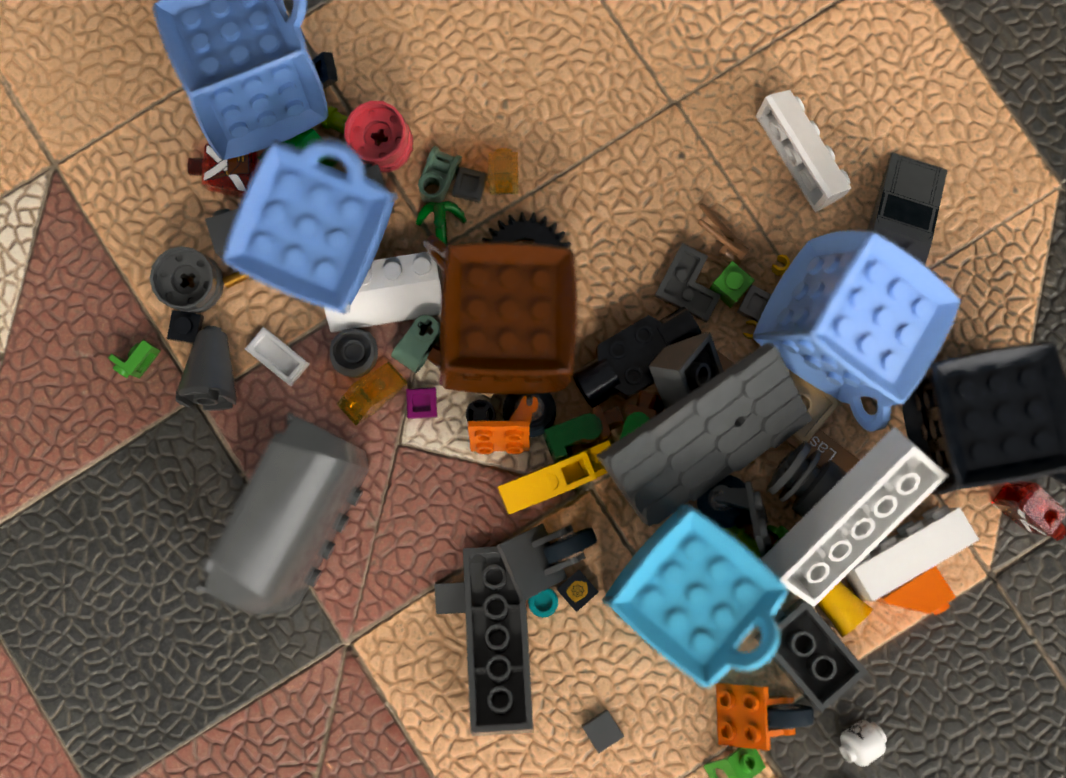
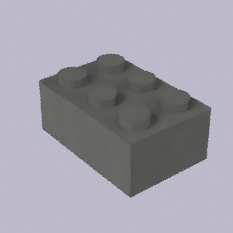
(814, 656)

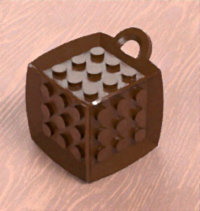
(506, 316)

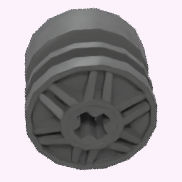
(170, 281)
(804, 478)

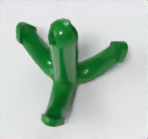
(440, 217)

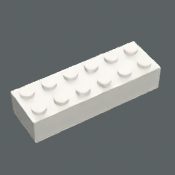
(854, 517)

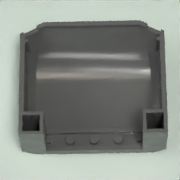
(286, 519)

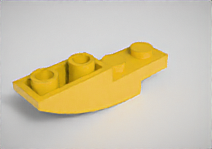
(553, 479)

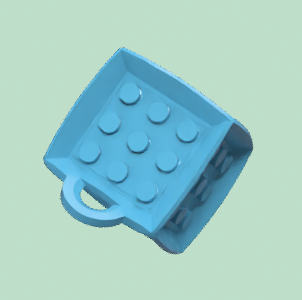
(698, 597)

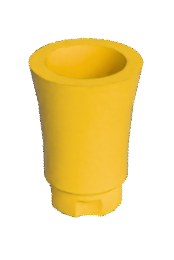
(844, 609)

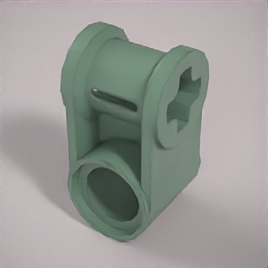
(440, 171)
(414, 347)

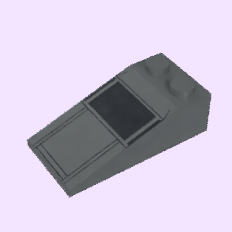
(909, 204)

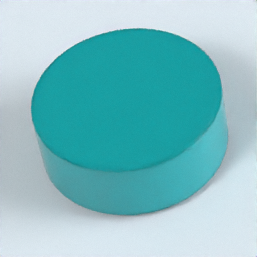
(543, 603)

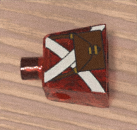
(224, 176)
(1032, 509)

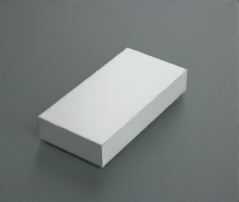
(277, 356)

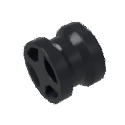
(478, 409)

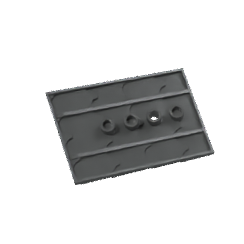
(707, 435)

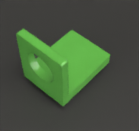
(739, 764)

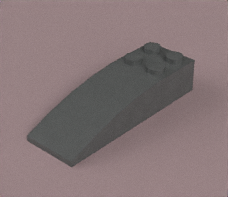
(496, 647)

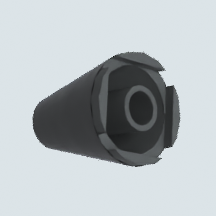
(208, 373)

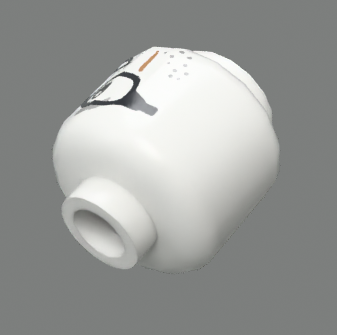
(863, 743)

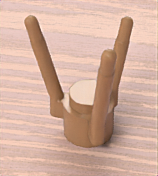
(732, 247)

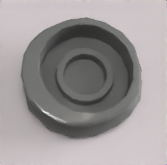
(353, 352)

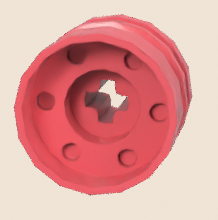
(371, 123)

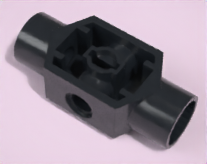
(625, 358)

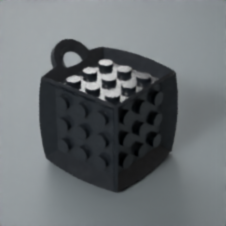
(992, 416)

